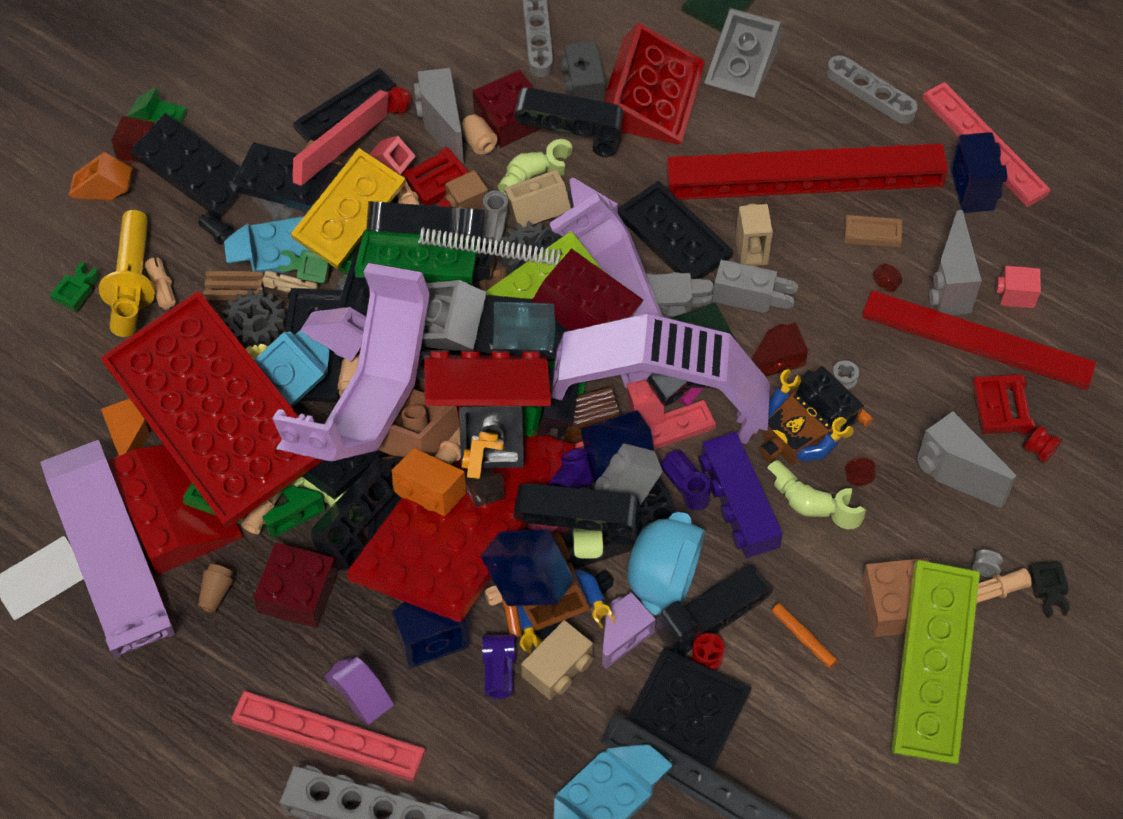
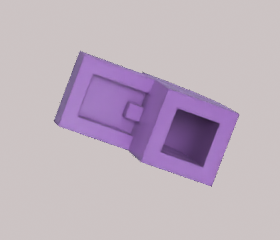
(359, 688)

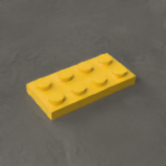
(340, 214)

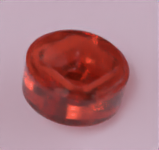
(887, 277)
(860, 471)

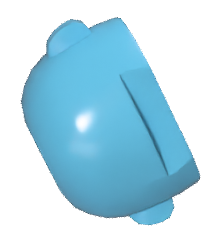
(665, 561)

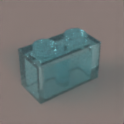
(523, 326)

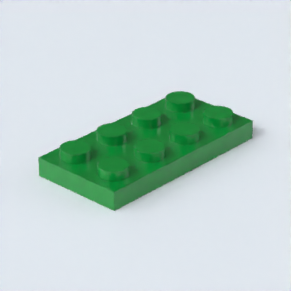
(405, 252)

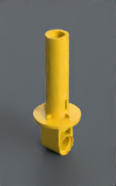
(127, 287)

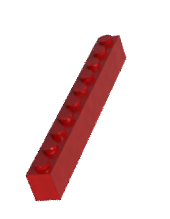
(806, 171)

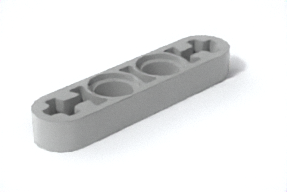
(538, 33)
(869, 91)

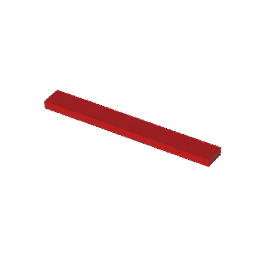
(979, 340)

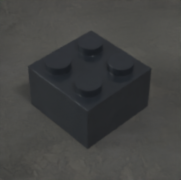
(501, 420)

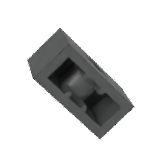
(583, 71)

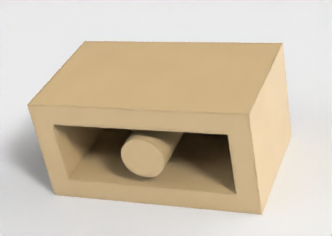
(538, 198)
(753, 234)
(557, 660)

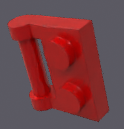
(432, 185)
(994, 404)

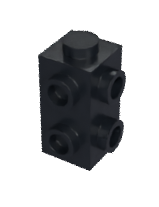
(829, 397)

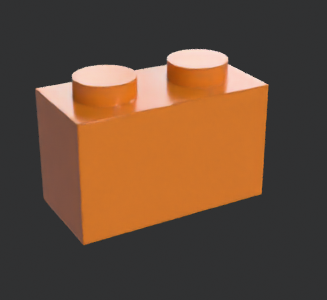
(429, 481)

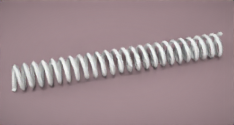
(517, 255)

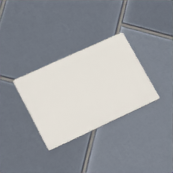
(39, 578)

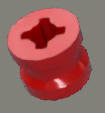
(1042, 444)
(709, 645)

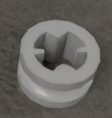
(846, 367)
(987, 563)

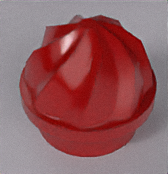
(399, 100)

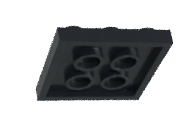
(690, 706)

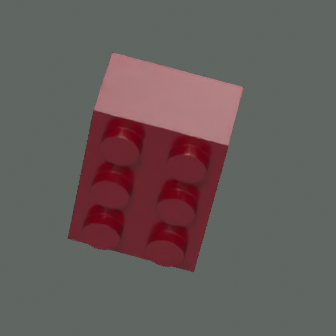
(585, 294)

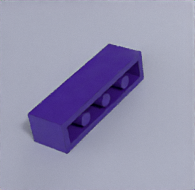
(740, 495)

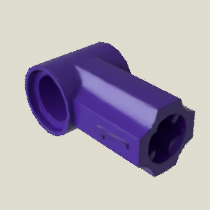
(575, 470)
(687, 478)
(498, 661)

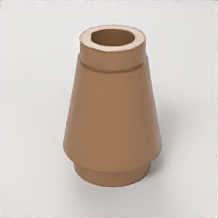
(214, 586)

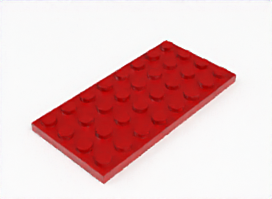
(209, 407)
(437, 557)

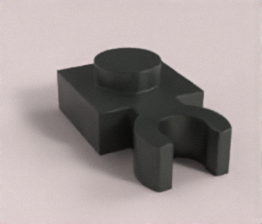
(1050, 583)

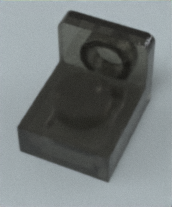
(487, 488)

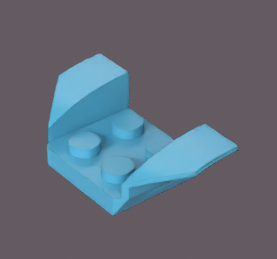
(264, 244)
(294, 364)
(612, 784)

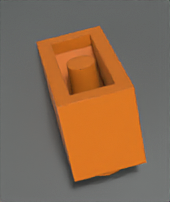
(101, 179)
(126, 426)

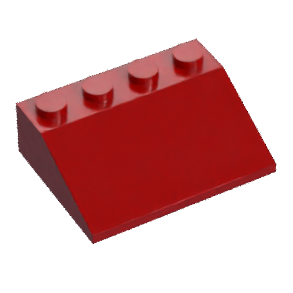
(654, 85)
(486, 379)
(153, 495)

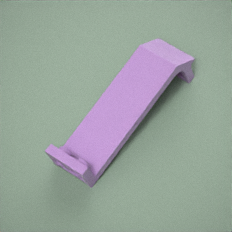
(613, 249)
(106, 549)

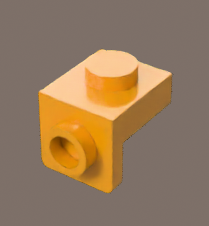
(473, 458)

